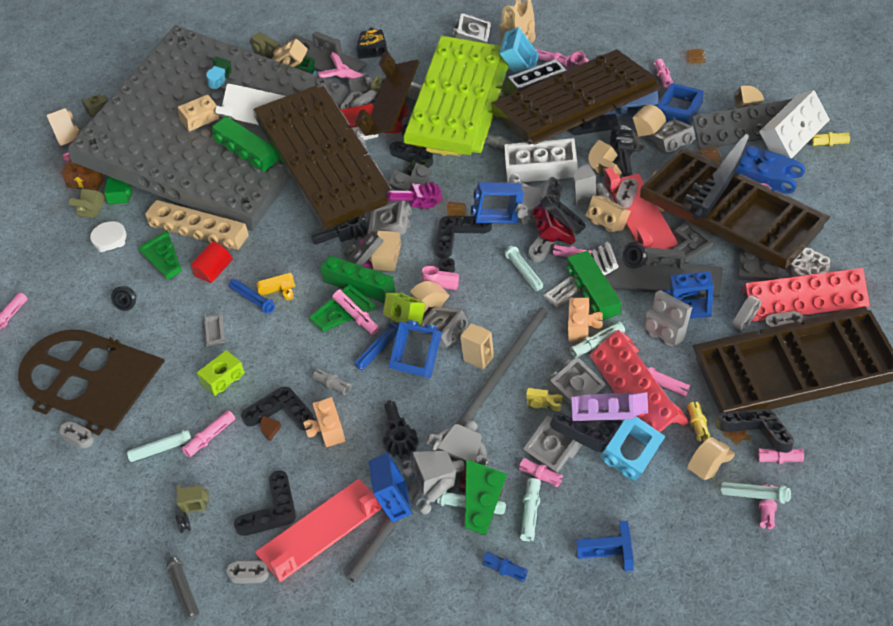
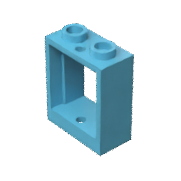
(518, 51)

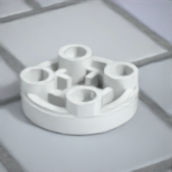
(108, 236)
(810, 263)

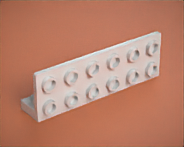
(241, 101)

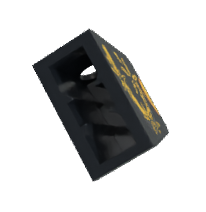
(371, 44)

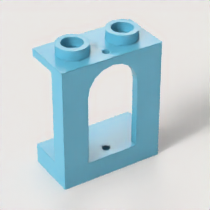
(642, 432)

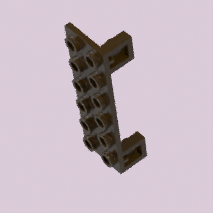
(390, 98)

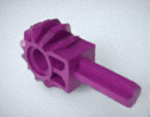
(418, 195)

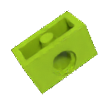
(403, 308)
(220, 373)

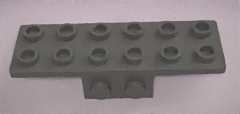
(322, 48)
(733, 124)
(657, 270)

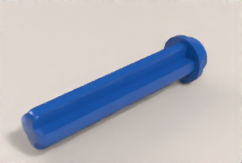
(266, 305)
(377, 346)

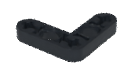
(401, 151)
(551, 202)
(455, 227)
(284, 403)
(758, 419)
(584, 434)
(279, 508)

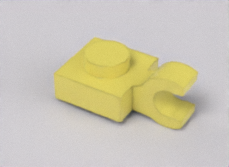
(541, 399)

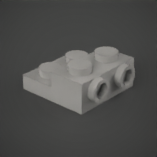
(471, 29)
(673, 135)
(390, 218)
(668, 319)
(447, 321)
(574, 380)
(551, 446)

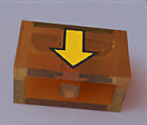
(81, 177)

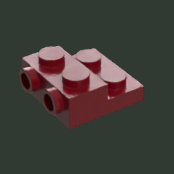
(550, 227)

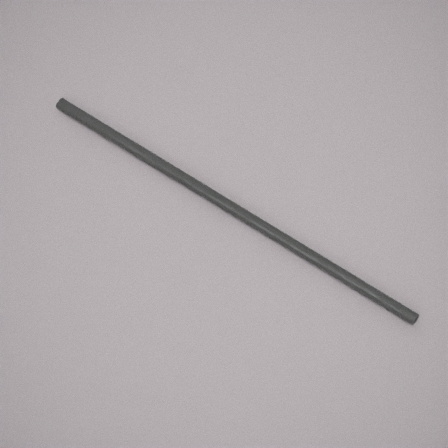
(469, 413)

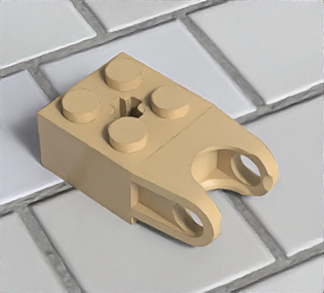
(520, 16)

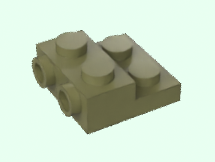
(263, 45)

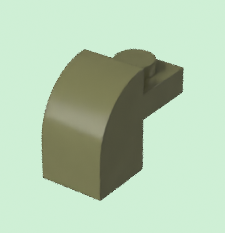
(88, 204)

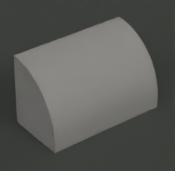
(584, 185)

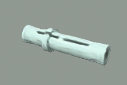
(591, 343)
(531, 501)

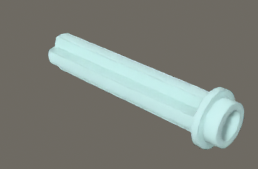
(513, 254)
(159, 446)
(780, 494)
(460, 501)

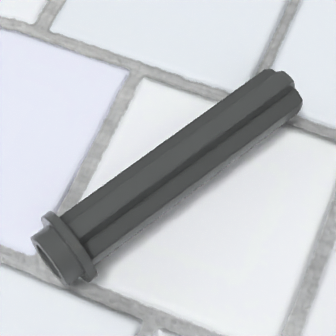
(174, 567)

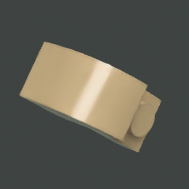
(602, 157)
(430, 293)
(709, 458)

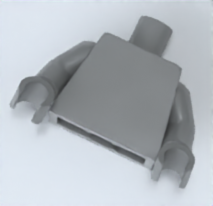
(530, 200)
(461, 443)
(433, 473)

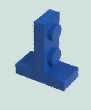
(609, 546)

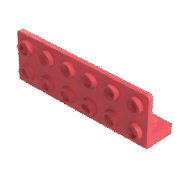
(645, 219)
(810, 293)
(627, 373)
(319, 530)

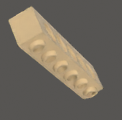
(197, 224)

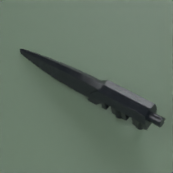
(712, 190)

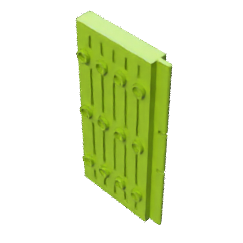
(457, 97)

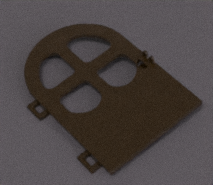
(109, 389)

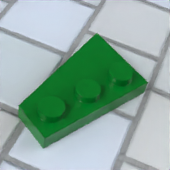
(161, 255)
(333, 314)
(482, 495)

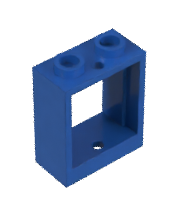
(685, 93)
(497, 215)
(700, 281)
(400, 343)
(389, 486)

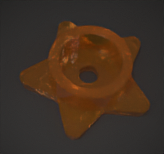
(737, 438)

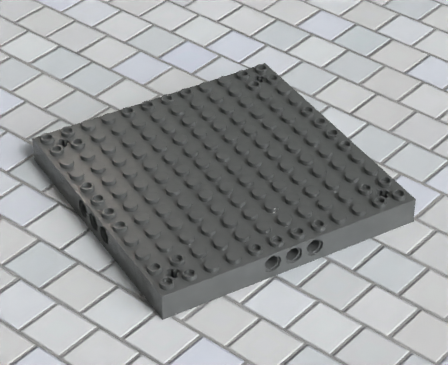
(147, 145)

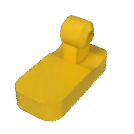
(278, 283)

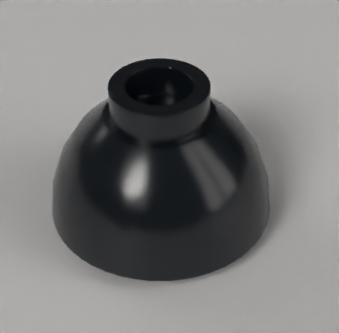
(635, 255)
(123, 298)

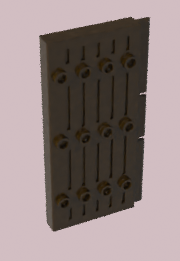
(574, 97)
(323, 156)
(745, 213)
(796, 361)

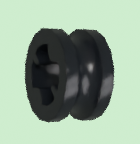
(444, 262)
(183, 522)

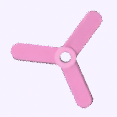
(341, 69)

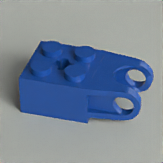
(770, 169)

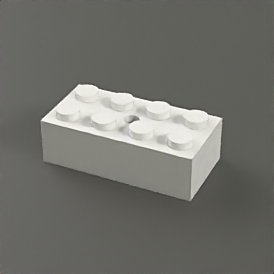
(795, 124)
(541, 160)

